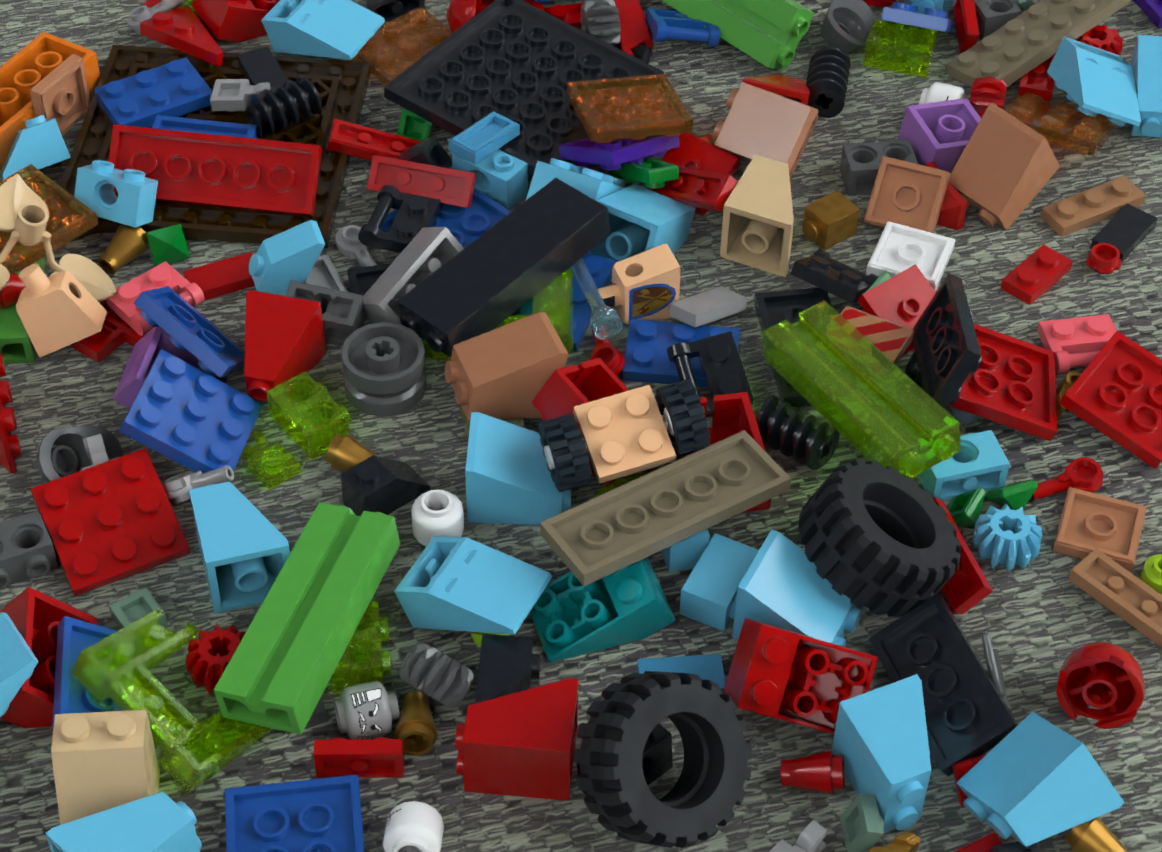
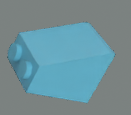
(1148, 82)
(642, 222)
(508, 475)
(237, 546)
(790, 594)
(887, 749)
(1037, 784)
(137, 826)

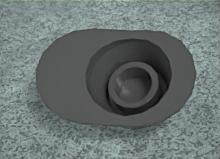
(847, 24)
(64, 451)

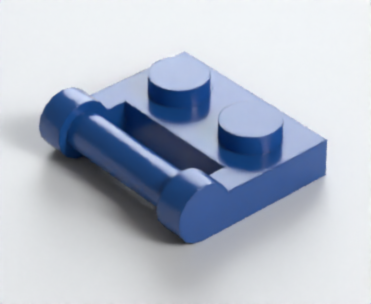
(677, 26)

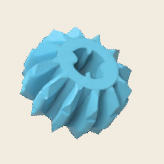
(1007, 537)

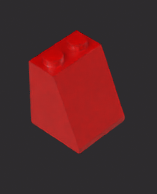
(521, 743)

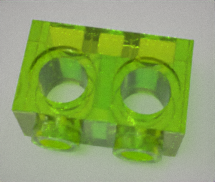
(900, 48)
(308, 414)
(364, 656)

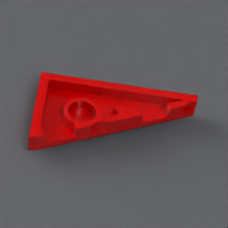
(184, 32)

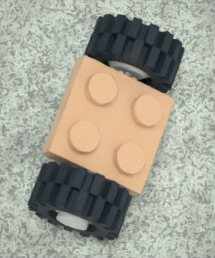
(624, 434)

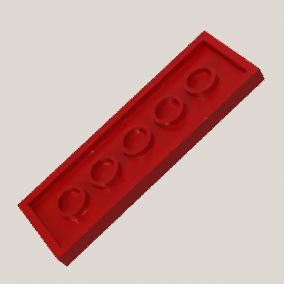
(221, 169)

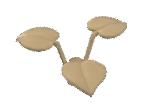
(27, 218)

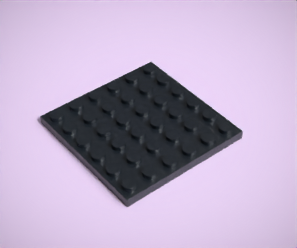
(517, 66)

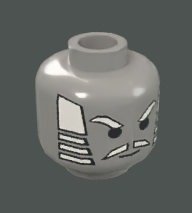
(366, 711)

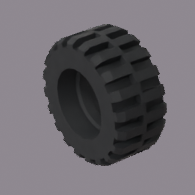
(878, 538)
(711, 768)

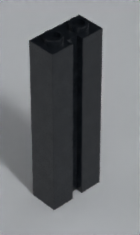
(505, 266)

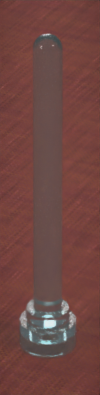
(604, 319)

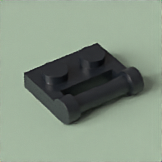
(412, 216)
(833, 276)
(719, 363)

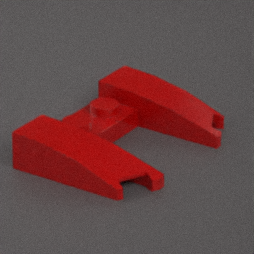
(632, 21)

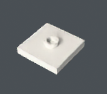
(906, 246)

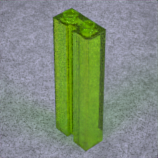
(861, 391)

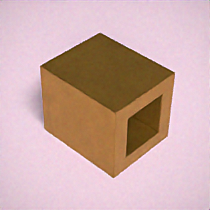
(830, 220)

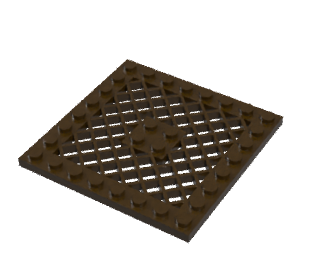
(340, 88)

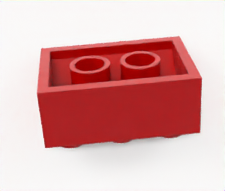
(38, 621)

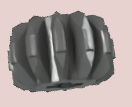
(601, 20)
(436, 675)

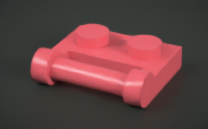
(157, 277)
(1076, 339)

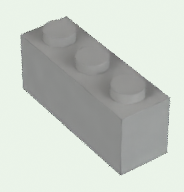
(418, 260)

